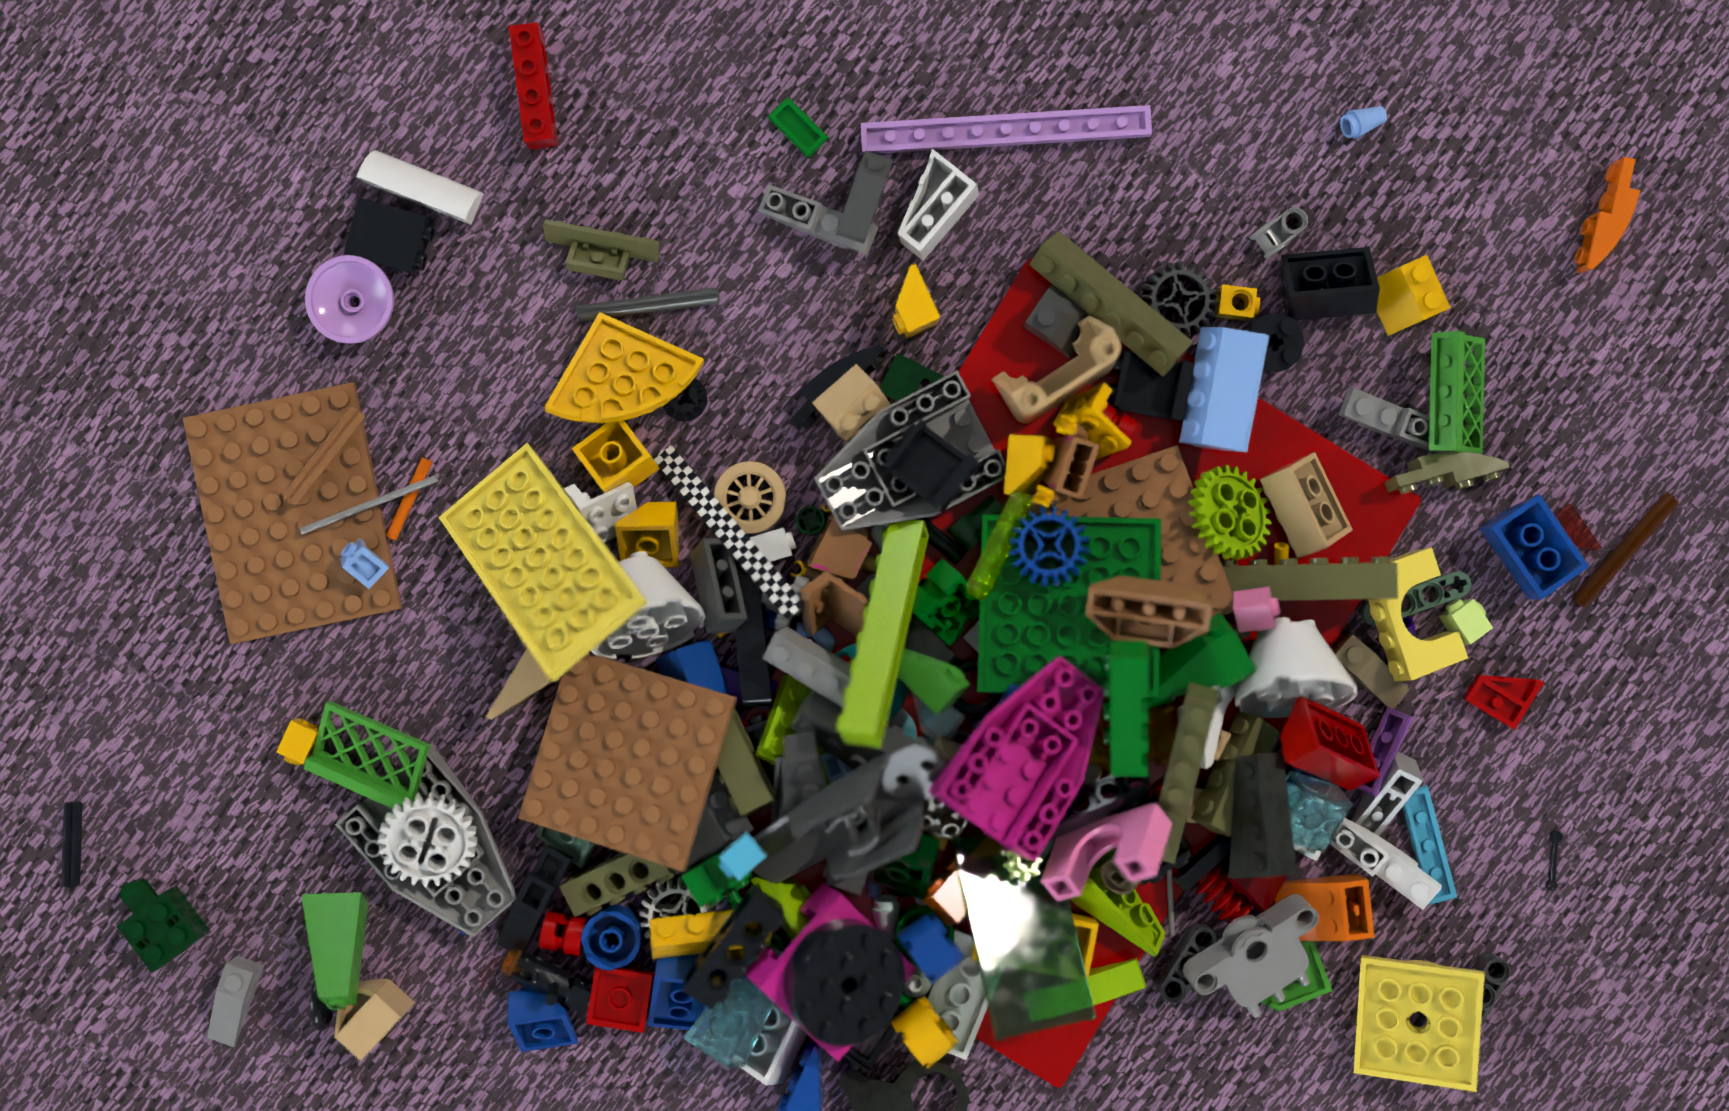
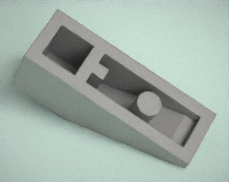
(1400, 784)
(233, 999)

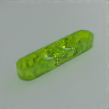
(998, 545)

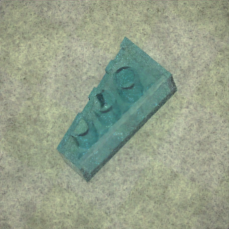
(733, 1025)

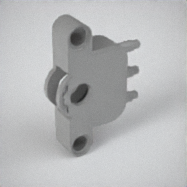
(1260, 958)

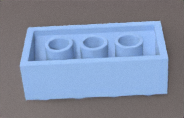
(1224, 389)

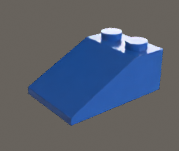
(668, 1003)

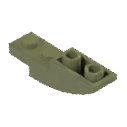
(1448, 468)

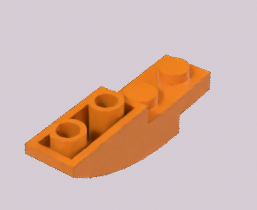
(1607, 226)

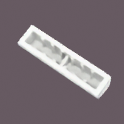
(420, 186)

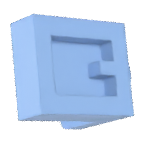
(362, 563)

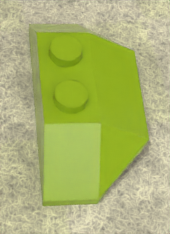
(792, 897)

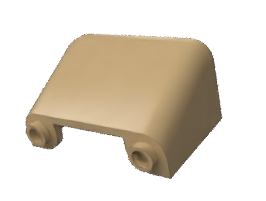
(1097, 353)

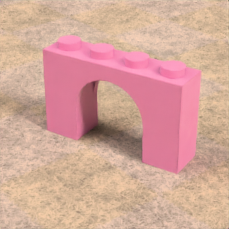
(1140, 843)

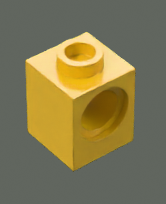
(1225, 308)
(298, 741)

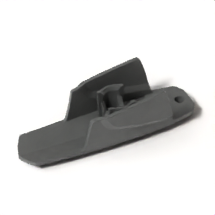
(855, 820)

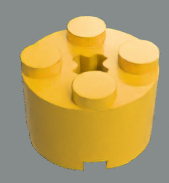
(924, 1031)

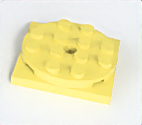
(1435, 1054)

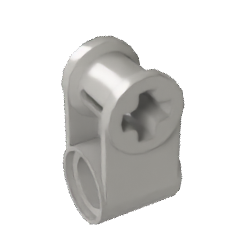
(1276, 234)

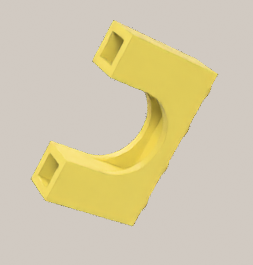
(1406, 654)

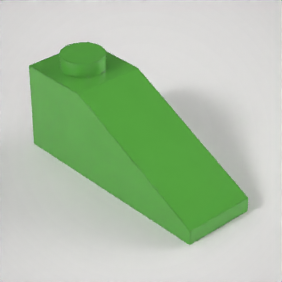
(932, 680)

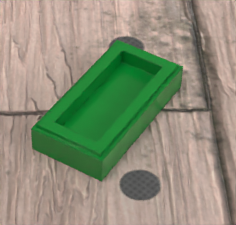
(798, 127)

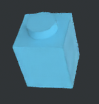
(741, 856)

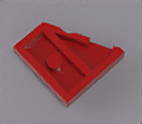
(1503, 697)

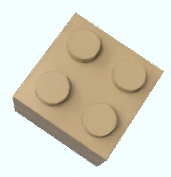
(851, 403)

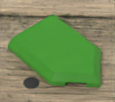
(1295, 992)

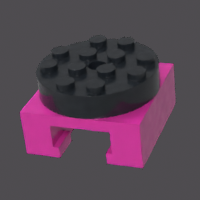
(811, 970)

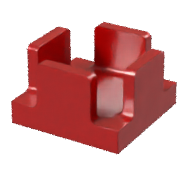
(620, 998)

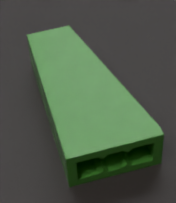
(336, 944)

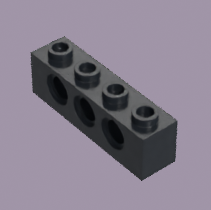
(754, 907)

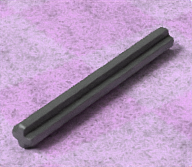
(649, 304)

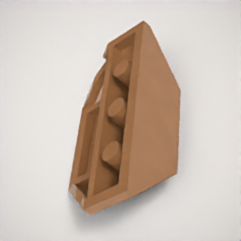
(1148, 610)

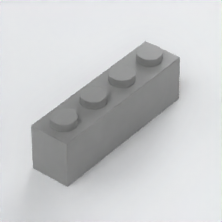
(809, 664)

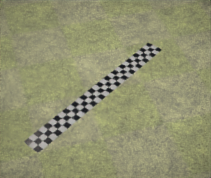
(729, 532)

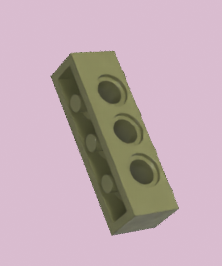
(583, 895)

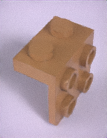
(829, 600)

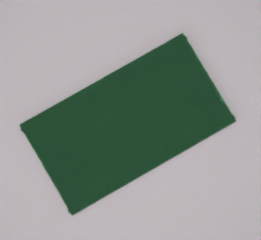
(1021, 942)

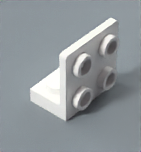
(604, 509)

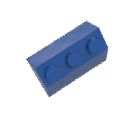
(1534, 547)

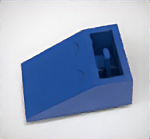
(805, 1083)

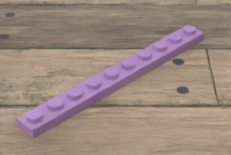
(1006, 129)

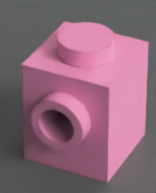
(1255, 609)

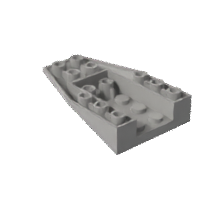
(857, 480)
(467, 900)

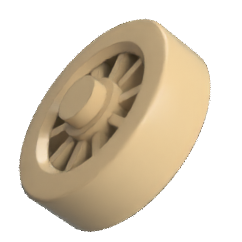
(751, 497)

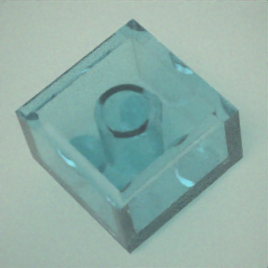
(1315, 810)

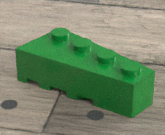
(1127, 707)

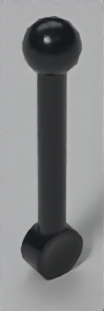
(1556, 837)

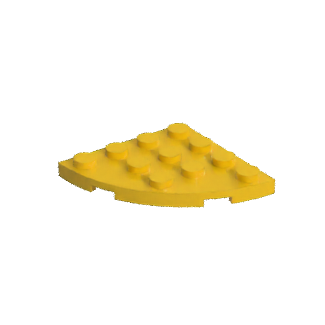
(620, 374)

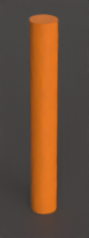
(408, 500)

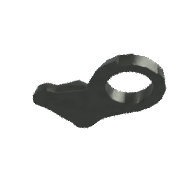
(878, 1095)

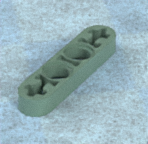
(1415, 598)

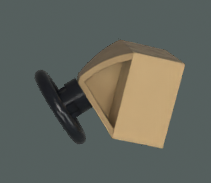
(363, 1025)

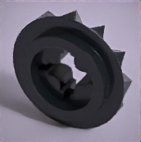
(687, 411)

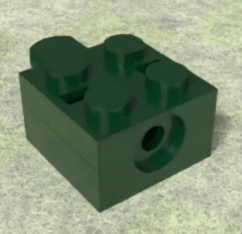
(910, 872)
(159, 924)

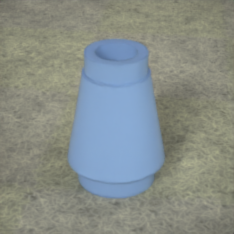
(1362, 121)

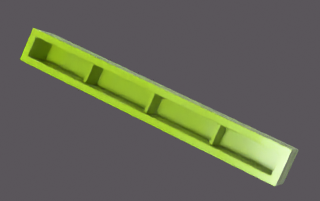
(883, 634)

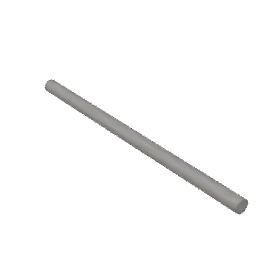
(369, 504)

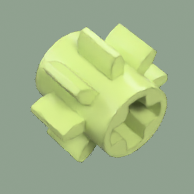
(1023, 870)

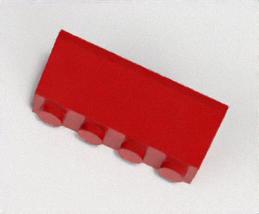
(1328, 745)

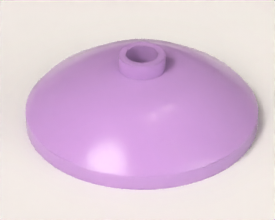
(330, 297)

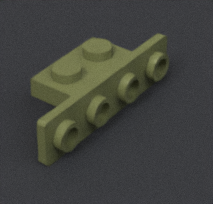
(598, 250)

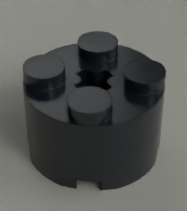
(1285, 334)

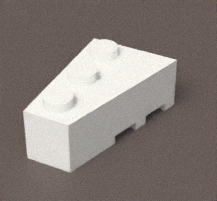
(937, 205)

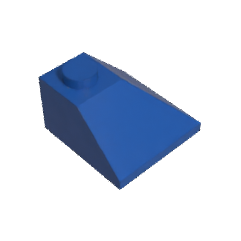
(537, 1023)

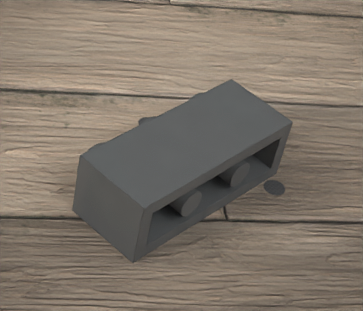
(718, 586)

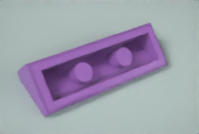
(1386, 745)

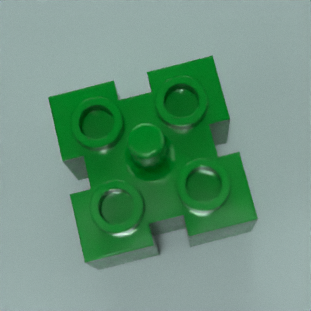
(944, 602)
(709, 882)

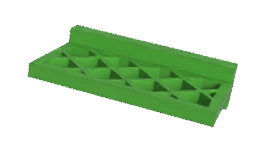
(1447, 386)
(356, 777)

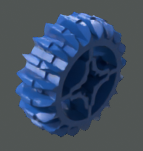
(1039, 536)

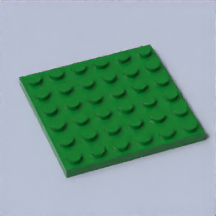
(1032, 624)

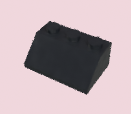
(1329, 283)

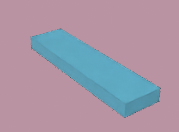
(1427, 842)

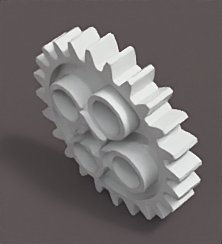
(401, 832)

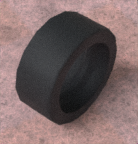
(975, 709)

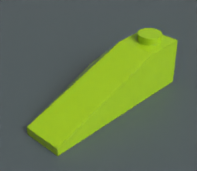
(1121, 912)

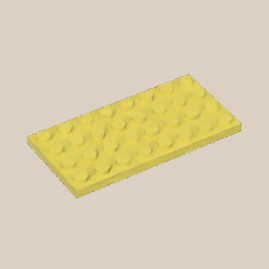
(542, 562)

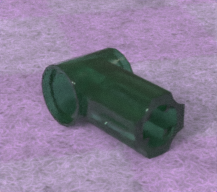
(968, 528)

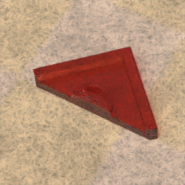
(1576, 528)

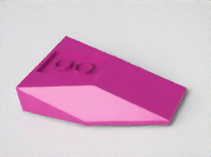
(1026, 759)

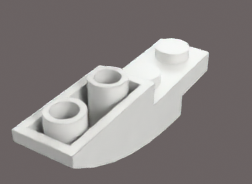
(1385, 861)

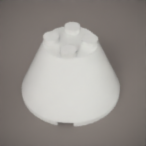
(663, 621)
(1291, 664)

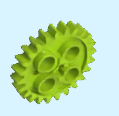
(1230, 513)

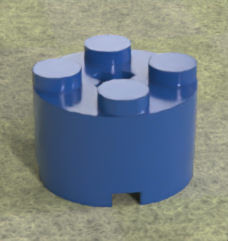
(596, 937)
(929, 948)

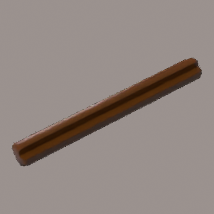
(1625, 550)

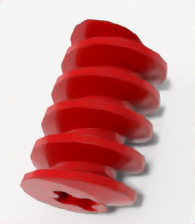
(1223, 894)

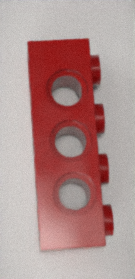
(533, 85)

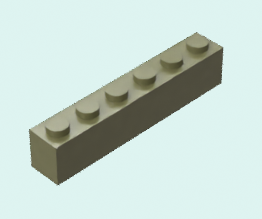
(1110, 302)
(1317, 579)
(1186, 761)

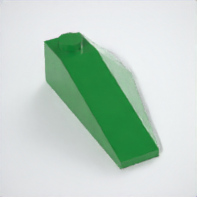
(1204, 660)

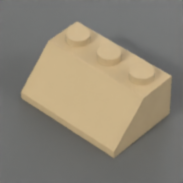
(1306, 505)

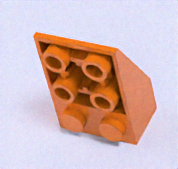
(1341, 904)

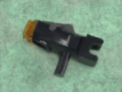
(547, 979)

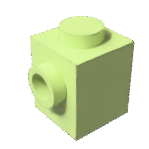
(1468, 618)

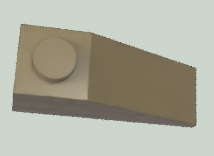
(1369, 670)

